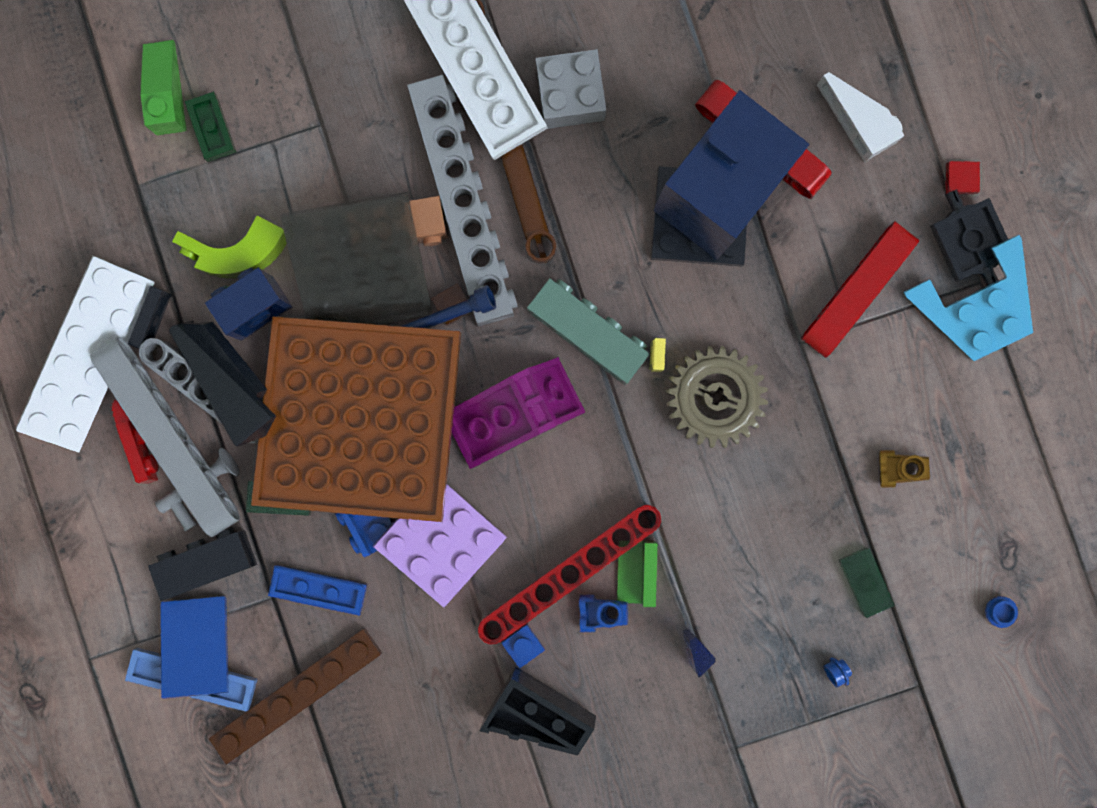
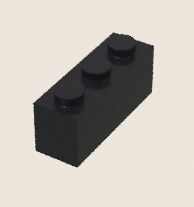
(202, 563)

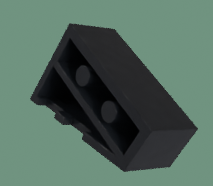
(539, 715)

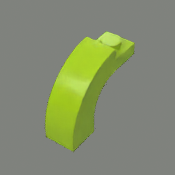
(257, 249)

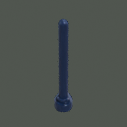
(480, 301)

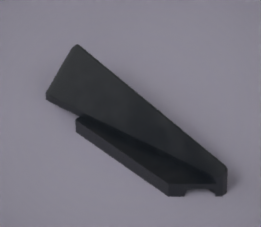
(226, 380)

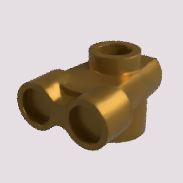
(894, 468)

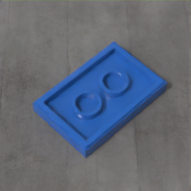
(194, 647)

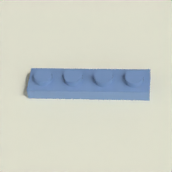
(146, 671)

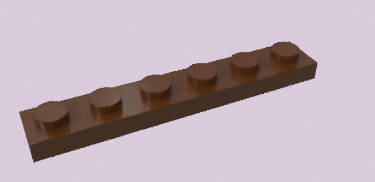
(295, 696)

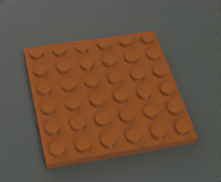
(358, 419)

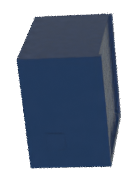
(729, 174)

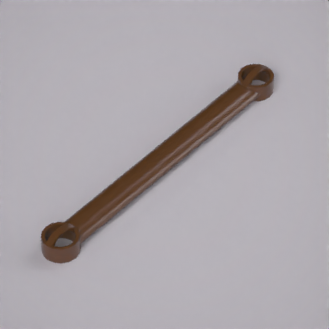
(526, 199)

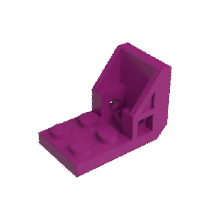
(514, 412)

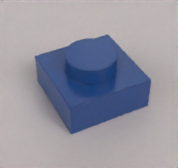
(523, 645)

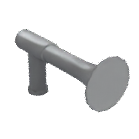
(223, 465)

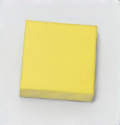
(657, 355)

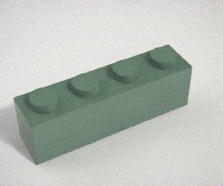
(588, 331)

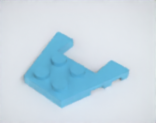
(988, 316)

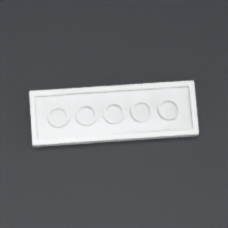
(479, 72)
(69, 383)

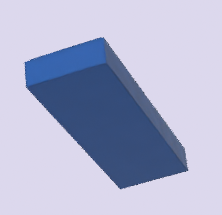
(317, 589)

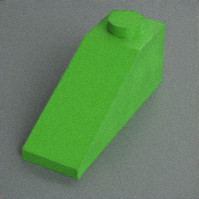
(162, 89)

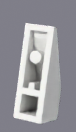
(862, 118)

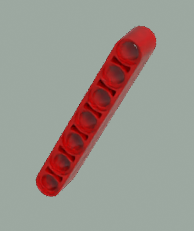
(554, 577)

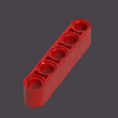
(807, 173)
(860, 289)

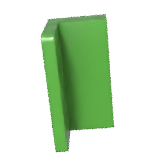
(638, 573)

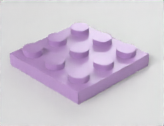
(444, 553)

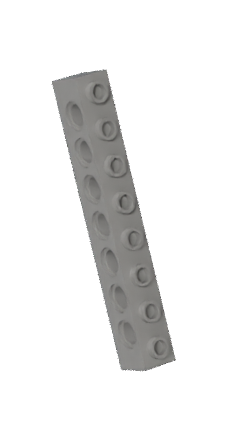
(425, 97)

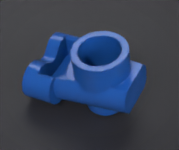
(594, 613)

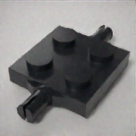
(968, 237)

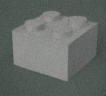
(571, 89)

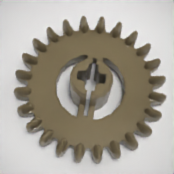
(688, 384)

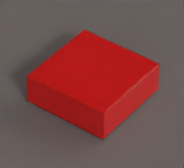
(963, 176)

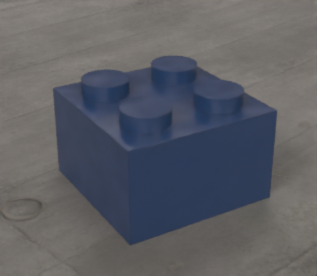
(248, 303)

